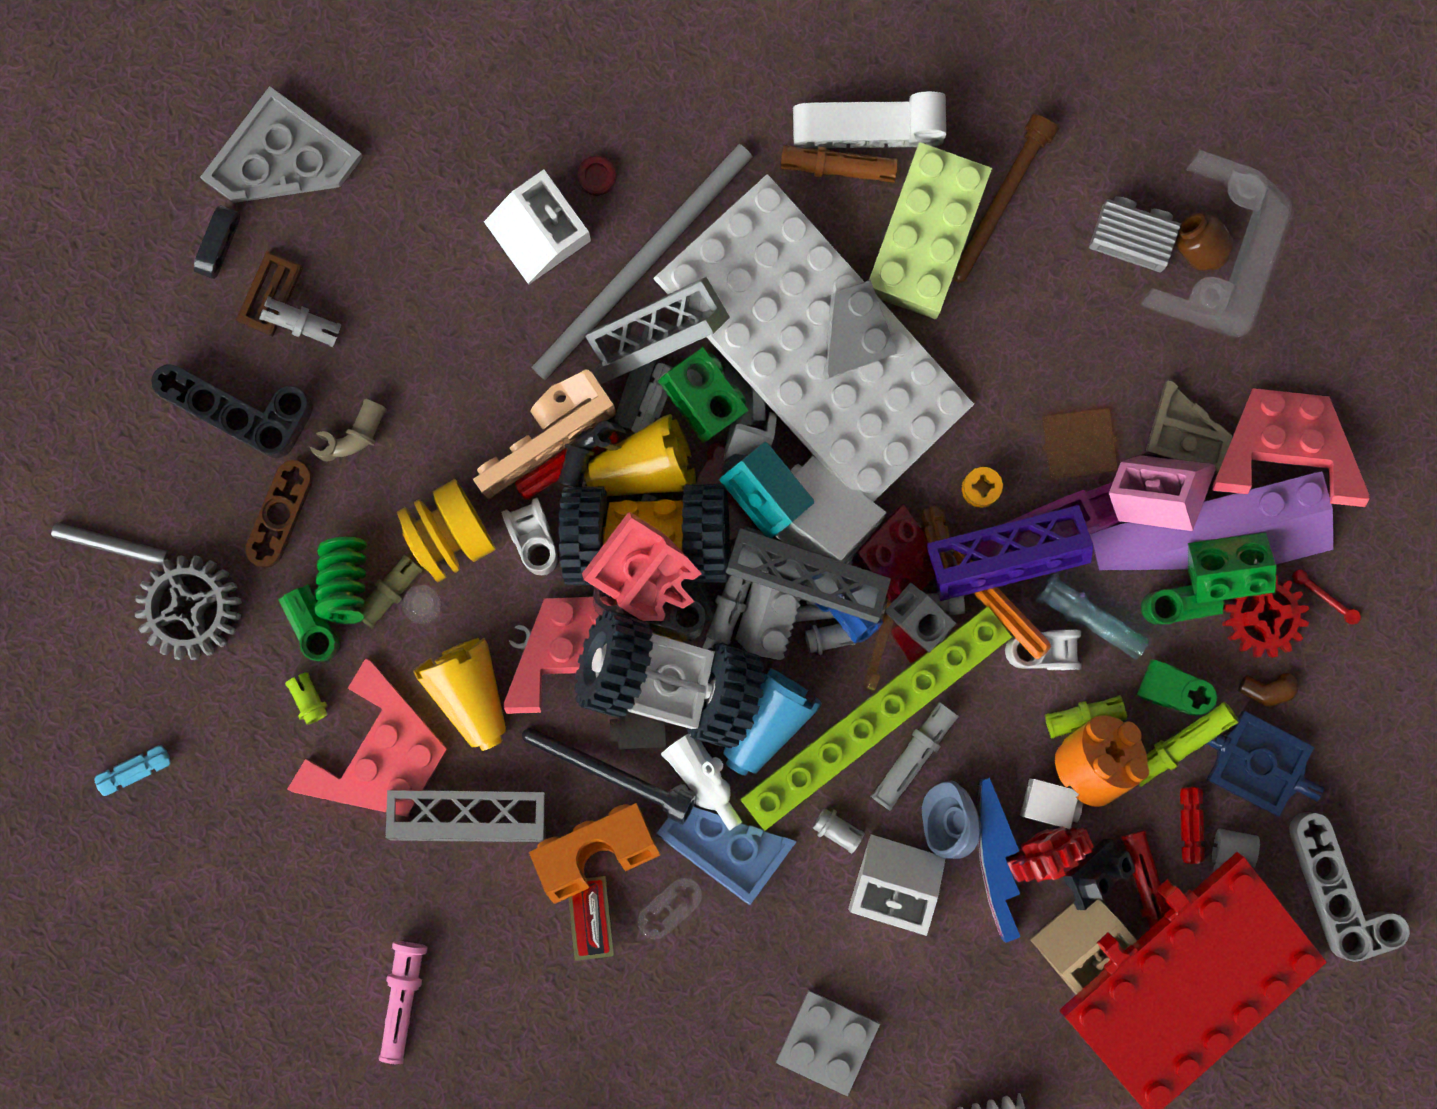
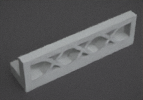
(457, 831)

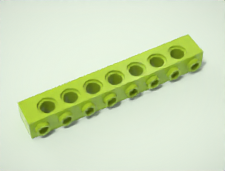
(875, 718)

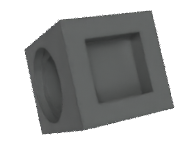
(911, 608)

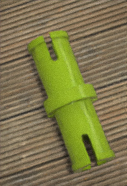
(1073, 718)

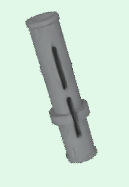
(729, 606)
(914, 756)

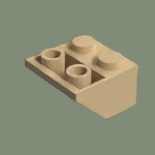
(1071, 943)

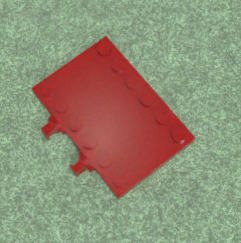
(1192, 983)

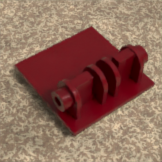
(897, 552)

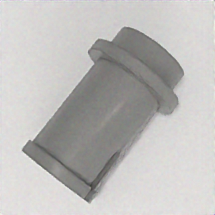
(826, 638)
(838, 830)

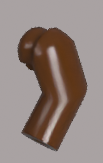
(1270, 694)

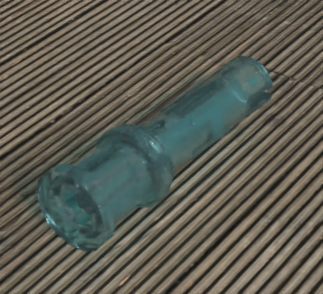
(1076, 606)

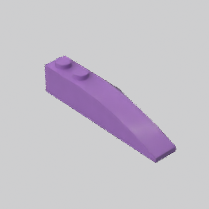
(1291, 513)

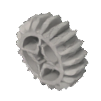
(178, 591)

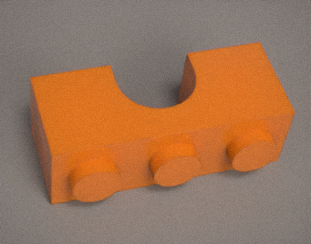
(563, 859)

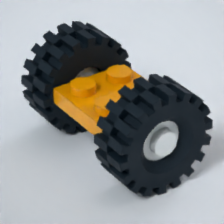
(694, 525)

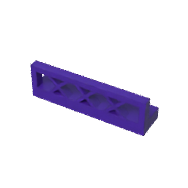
(1015, 565)

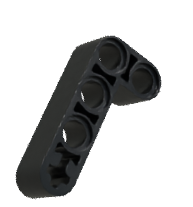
(228, 406)

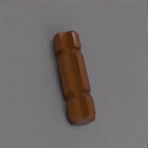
(935, 531)

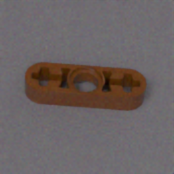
(271, 499)

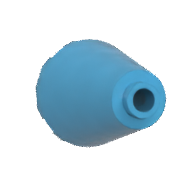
(780, 716)

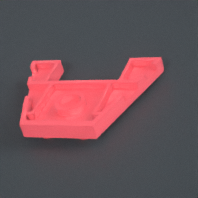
(1295, 432)
(551, 649)
(394, 755)

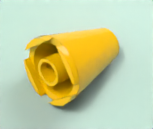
(647, 462)
(466, 691)

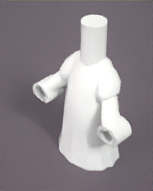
(703, 777)

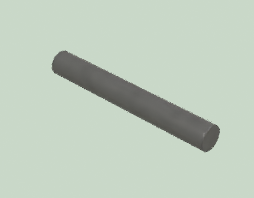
(109, 543)

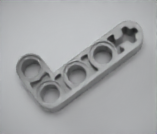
(1339, 882)

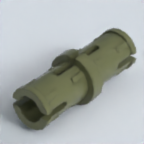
(389, 590)

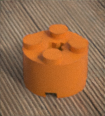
(1102, 760)

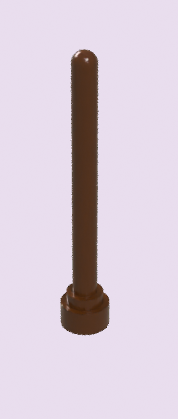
(1039, 132)

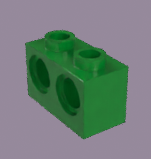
(695, 400)
(1231, 567)

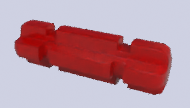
(1192, 825)

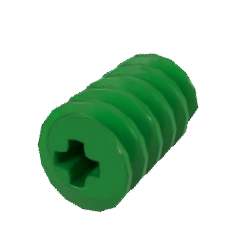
(337, 578)

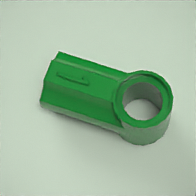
(1182, 606)
(300, 611)

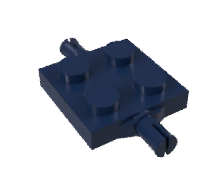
(1262, 764)

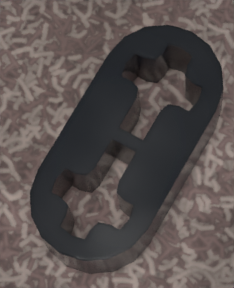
(216, 241)

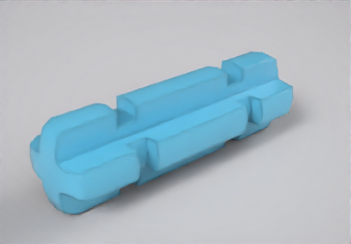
(132, 770)

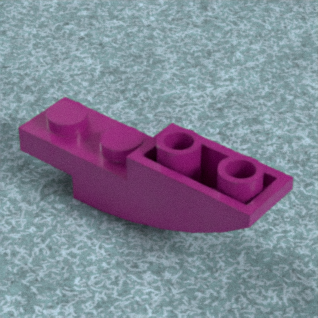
(1095, 508)

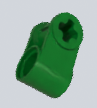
(1171, 686)

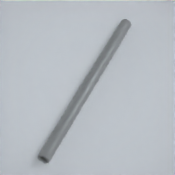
(642, 261)

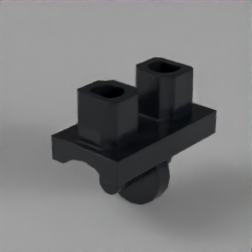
(1098, 873)

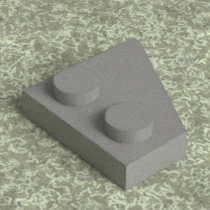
(856, 331)

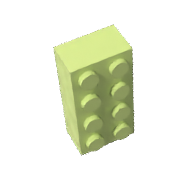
(928, 230)

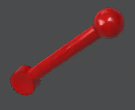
(1351, 616)

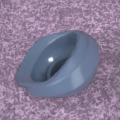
(950, 821)

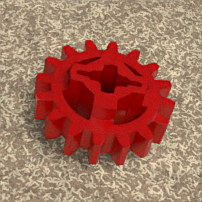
(1269, 630)
(1050, 854)

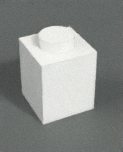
(1051, 804)

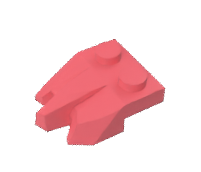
(641, 570)

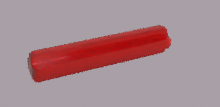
(549, 472)

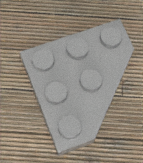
(279, 154)

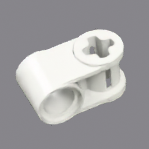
(531, 530)
(1060, 656)

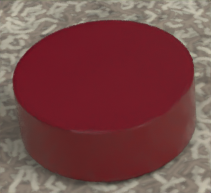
(596, 175)

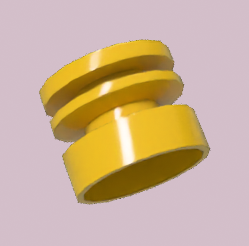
(445, 531)

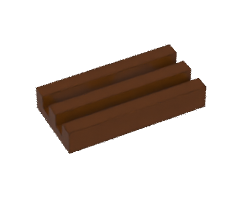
(283, 263)

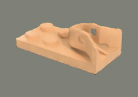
(583, 409)

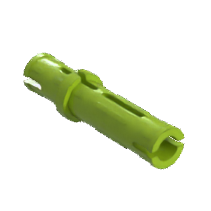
(1169, 753)

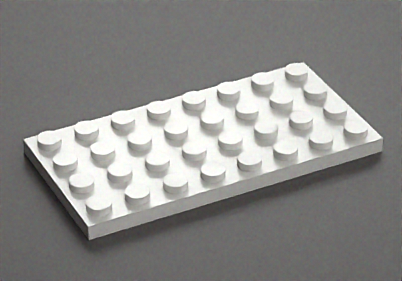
(778, 289)

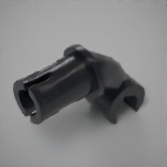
(582, 447)

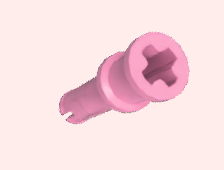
(409, 981)

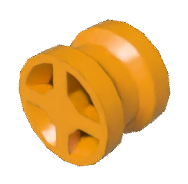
(975, 494)

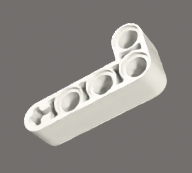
(872, 123)

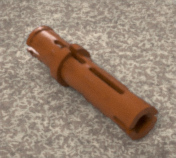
(837, 163)

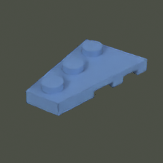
(735, 858)

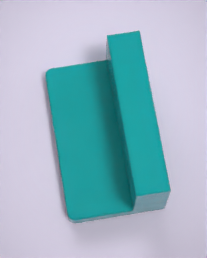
(767, 490)

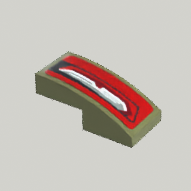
(591, 921)

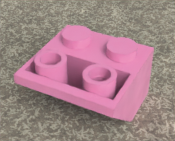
(1160, 491)

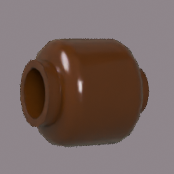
(1204, 242)

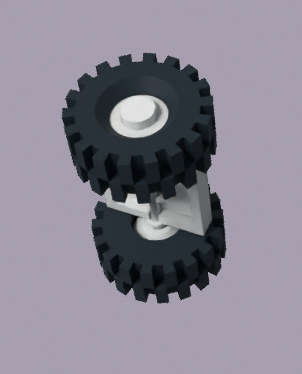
(669, 680)

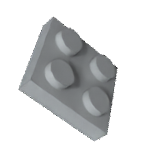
(827, 1043)

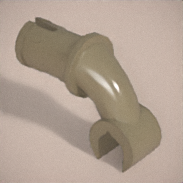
(357, 438)

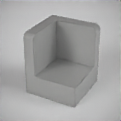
(745, 439)

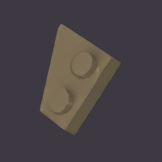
(1186, 431)

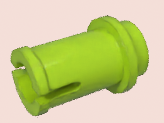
(308, 700)

